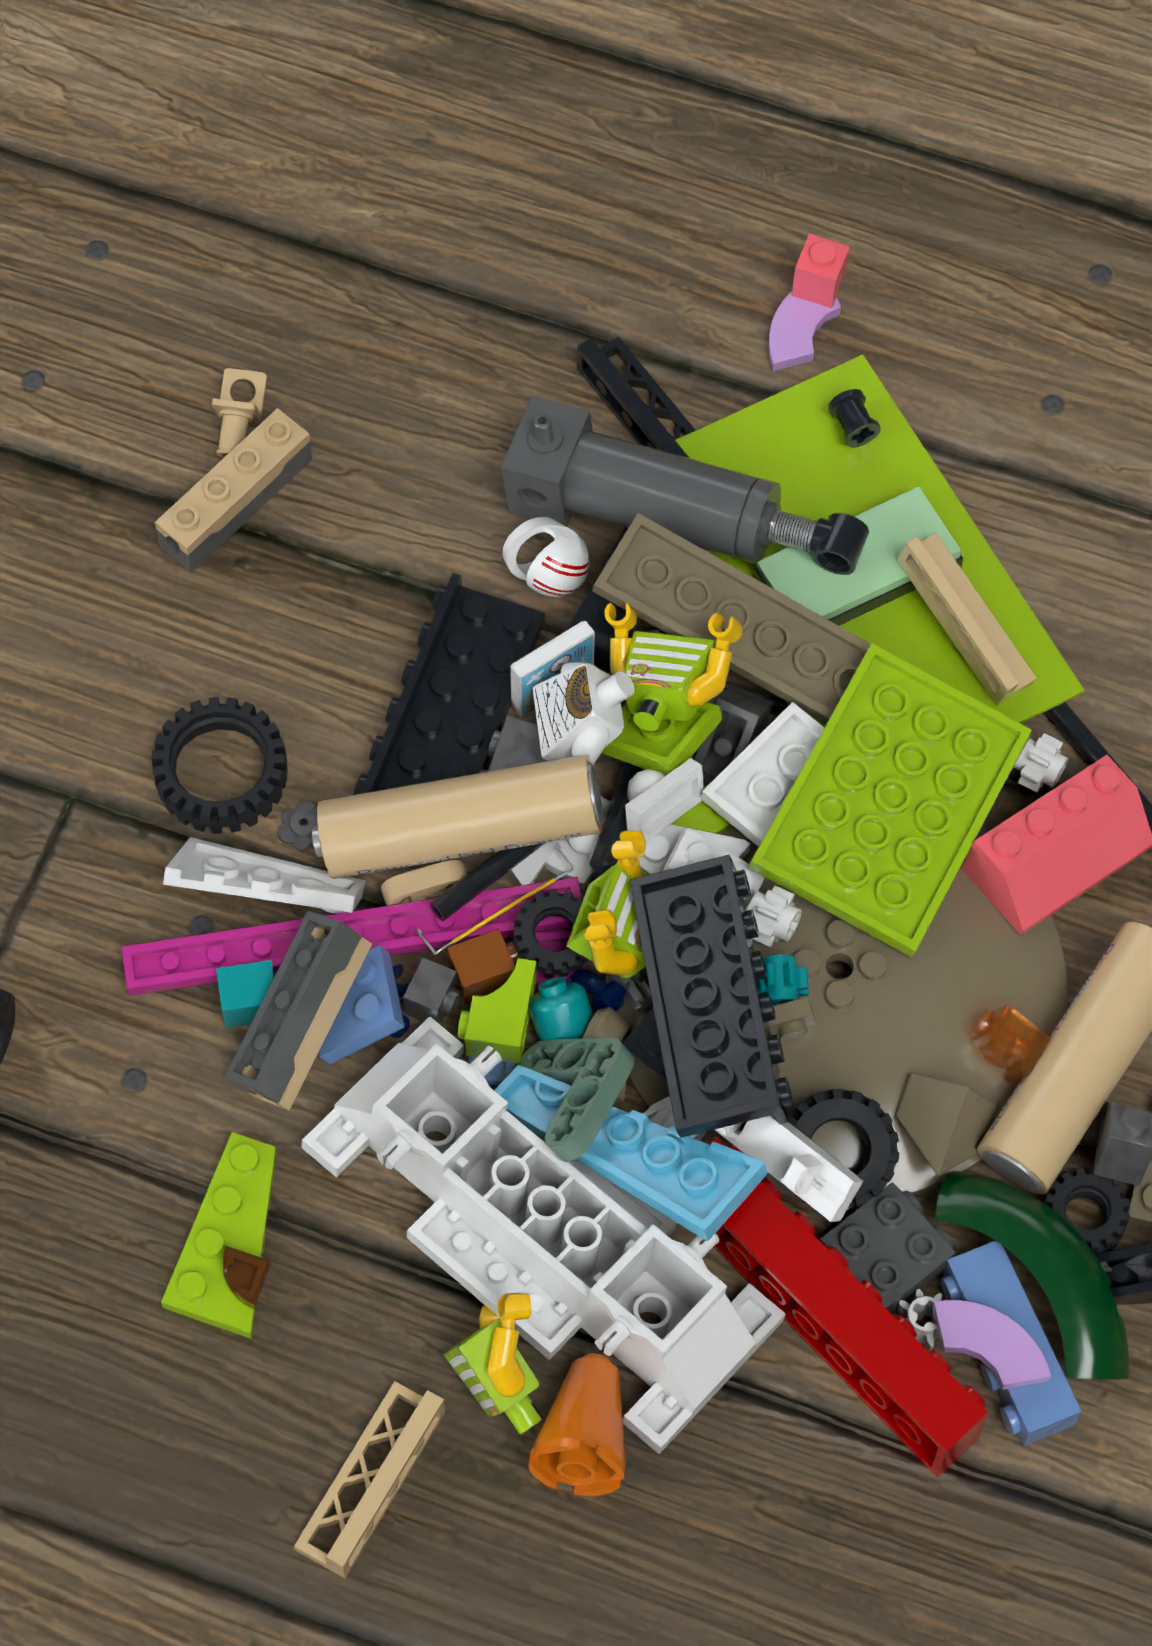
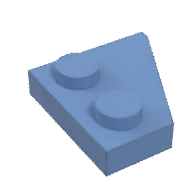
(368, 1010)

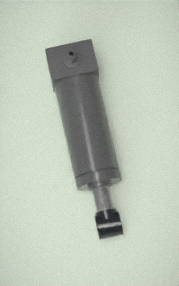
(566, 469)

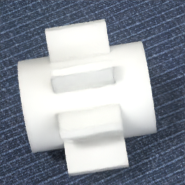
(1041, 763)
(775, 915)
(918, 1309)

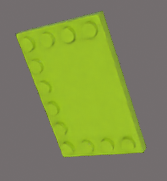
(890, 800)

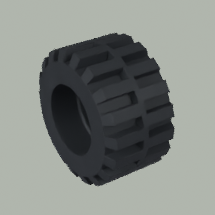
(868, 1119)

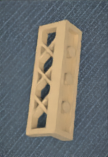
(965, 618)
(385, 1480)

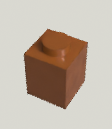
(482, 964)

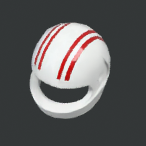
(558, 567)

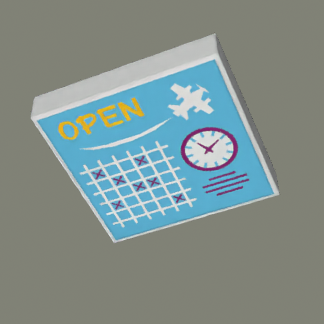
(546, 662)

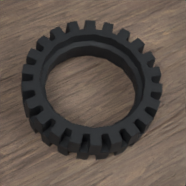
(207, 719)

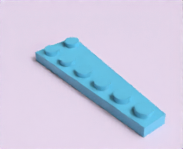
(675, 1175)

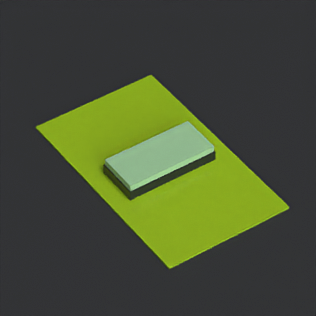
(899, 497)

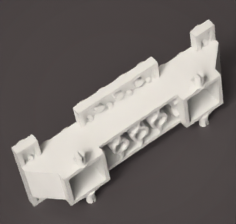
(547, 1228)

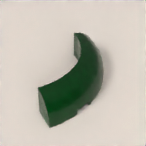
(1059, 1261)

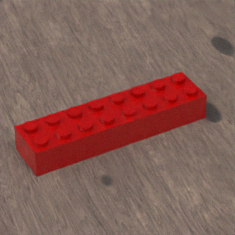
(852, 1328)

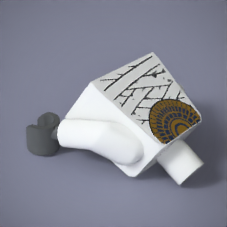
(580, 711)

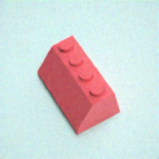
(1060, 845)

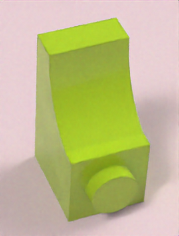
(502, 1016)

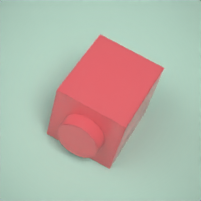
(820, 270)

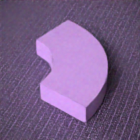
(795, 329)
(993, 1340)

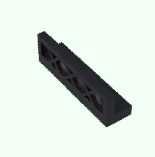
(624, 402)

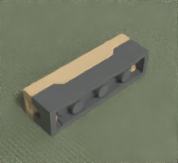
(234, 490)
(298, 1010)

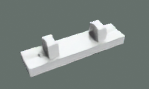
(797, 1164)

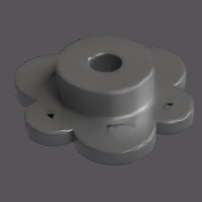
(291, 829)

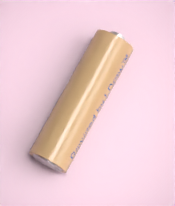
(458, 817)
(1077, 1067)

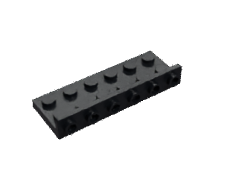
(452, 690)
(710, 996)

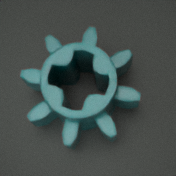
(784, 979)

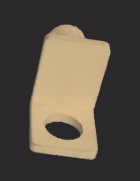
(237, 414)

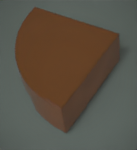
(244, 1275)

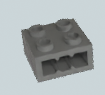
(892, 1246)

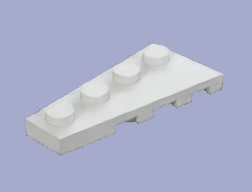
(252, 875)

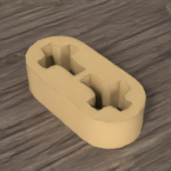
(422, 883)

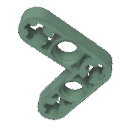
(598, 1072)

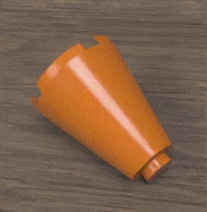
(583, 1431)

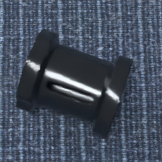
(854, 418)

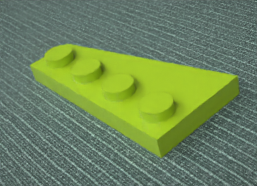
(229, 1216)

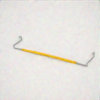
(498, 913)

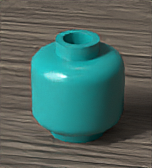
(560, 1010)

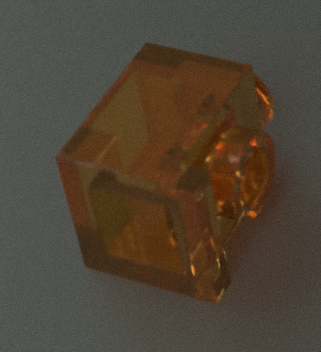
(1008, 1041)

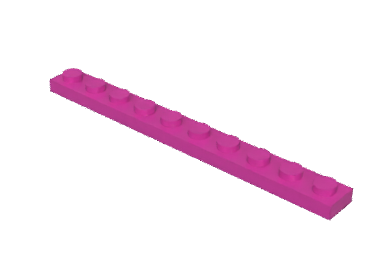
(195, 958)

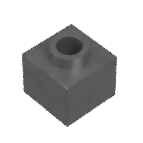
(432, 992)

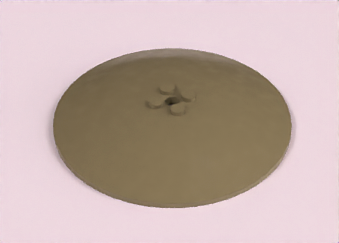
(900, 1014)

